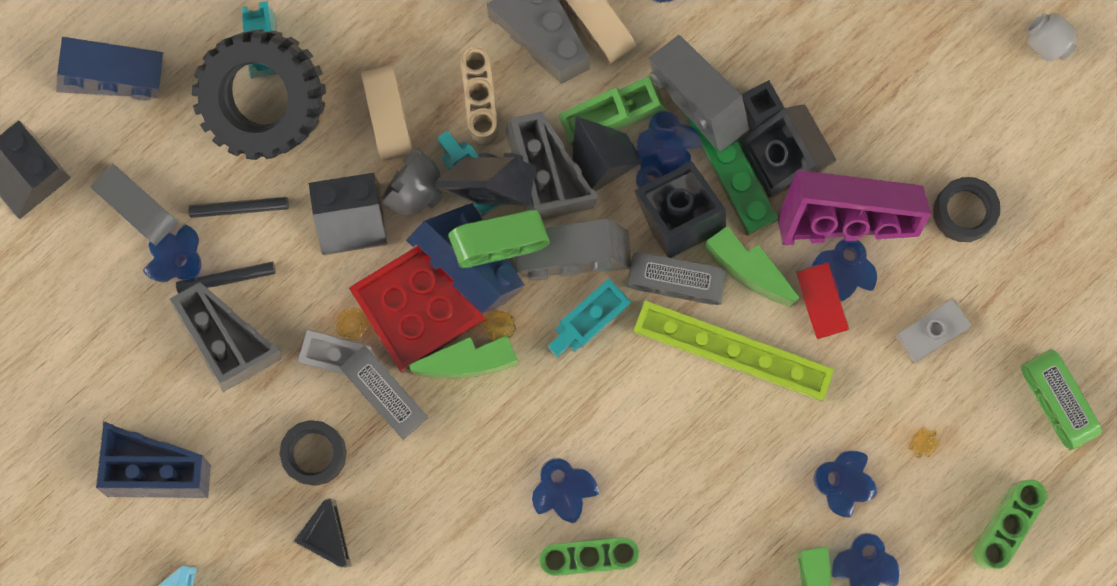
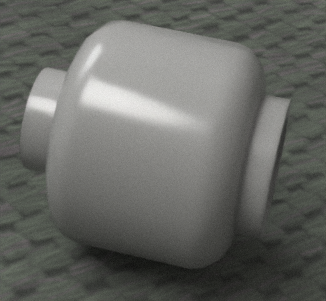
(1051, 37)

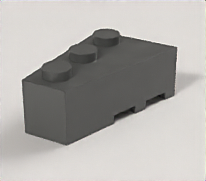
(700, 92)
(557, 181)
(579, 249)
(223, 339)

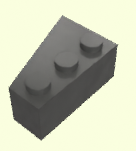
(544, 33)

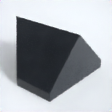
(602, 153)
(325, 535)

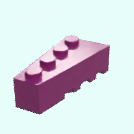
(850, 208)

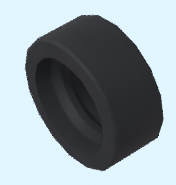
(984, 192)
(291, 439)

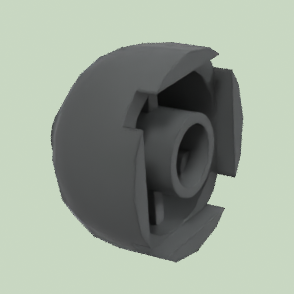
(413, 185)

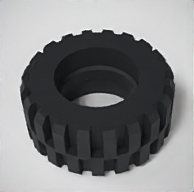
(224, 117)

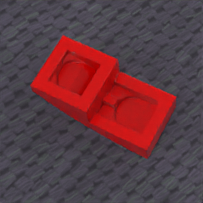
(822, 300)

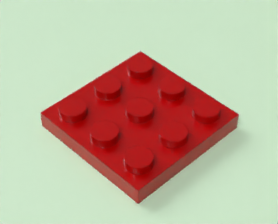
(414, 307)

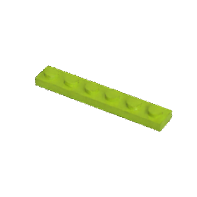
(734, 351)

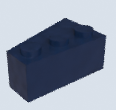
(108, 69)
(482, 285)
(149, 468)

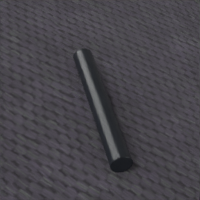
(238, 207)
(229, 277)

